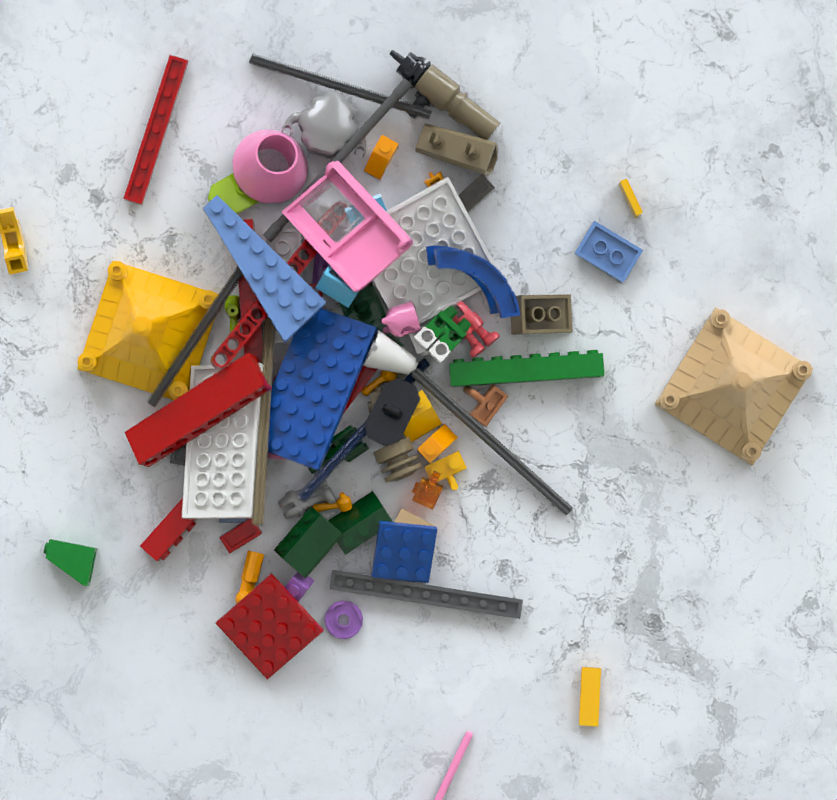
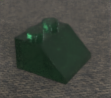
(365, 306)

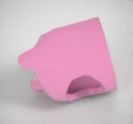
(401, 320)

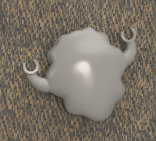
(326, 125)

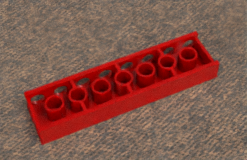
(196, 409)

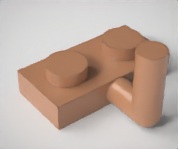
(487, 405)

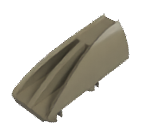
(458, 149)

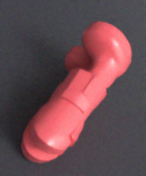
(476, 325)

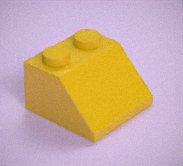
(423, 419)

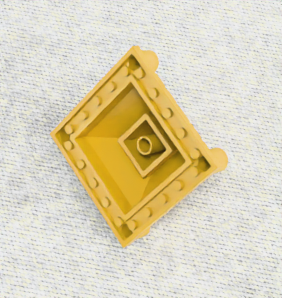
(143, 328)

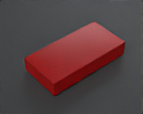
(240, 535)

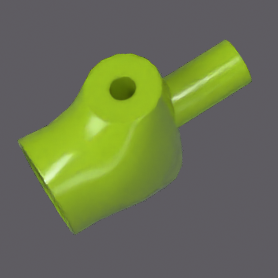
(232, 310)

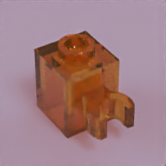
(427, 491)

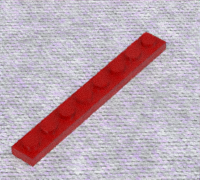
(156, 130)

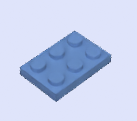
(608, 252)

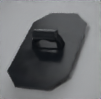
(392, 412)

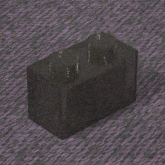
(476, 193)

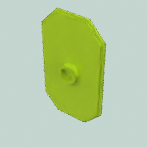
(231, 194)

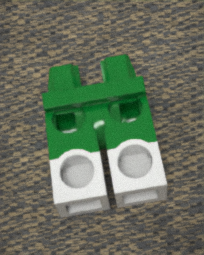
(447, 330)

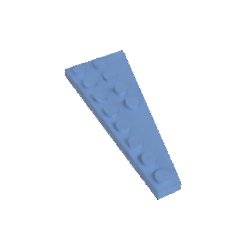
(276, 285)

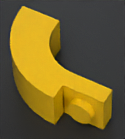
(13, 242)

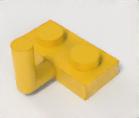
(447, 467)

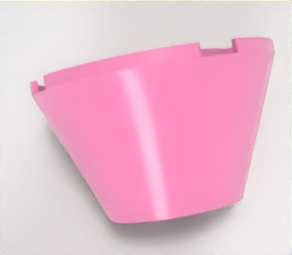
(260, 182)

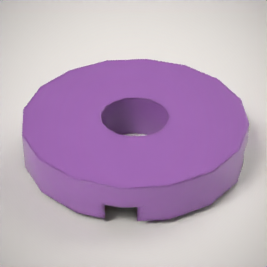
(343, 631)

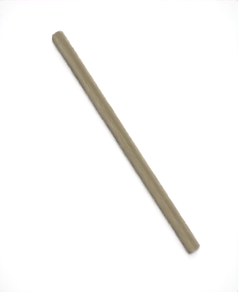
(264, 419)

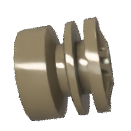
(397, 460)

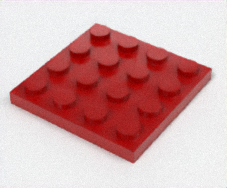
(269, 626)

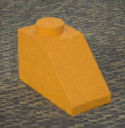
(381, 157)
(437, 443)

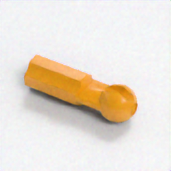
(250, 573)

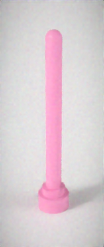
(454, 765)

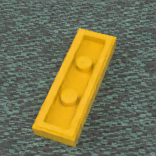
(589, 696)

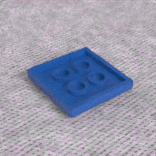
(404, 551)

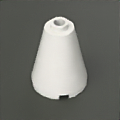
(389, 356)

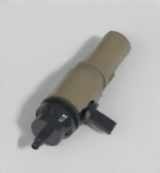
(444, 94)

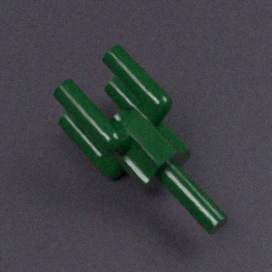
(337, 442)

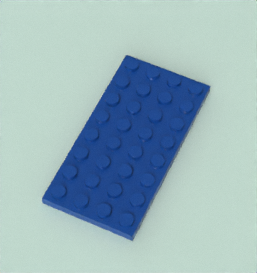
(316, 386)

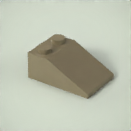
(543, 314)

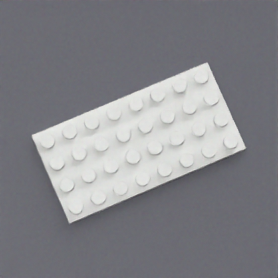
(222, 462)

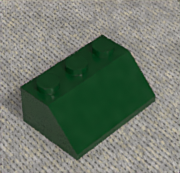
(360, 522)
(308, 542)

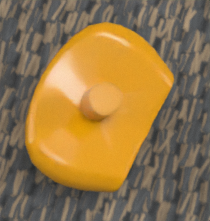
(433, 179)

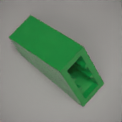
(72, 559)

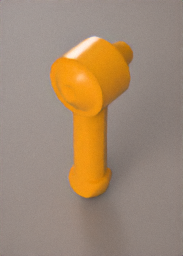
(384, 376)
(343, 503)

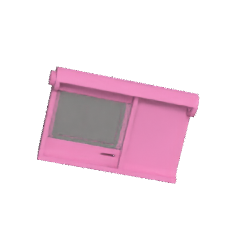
(357, 229)

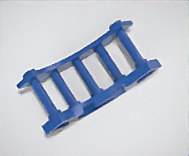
(490, 280)

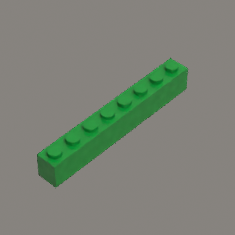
(526, 369)

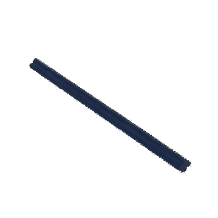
(349, 445)

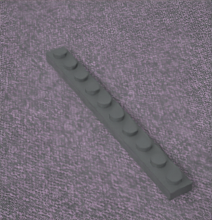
(426, 594)

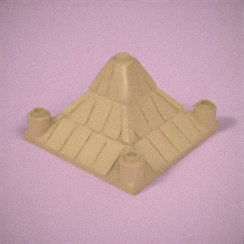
(733, 386)

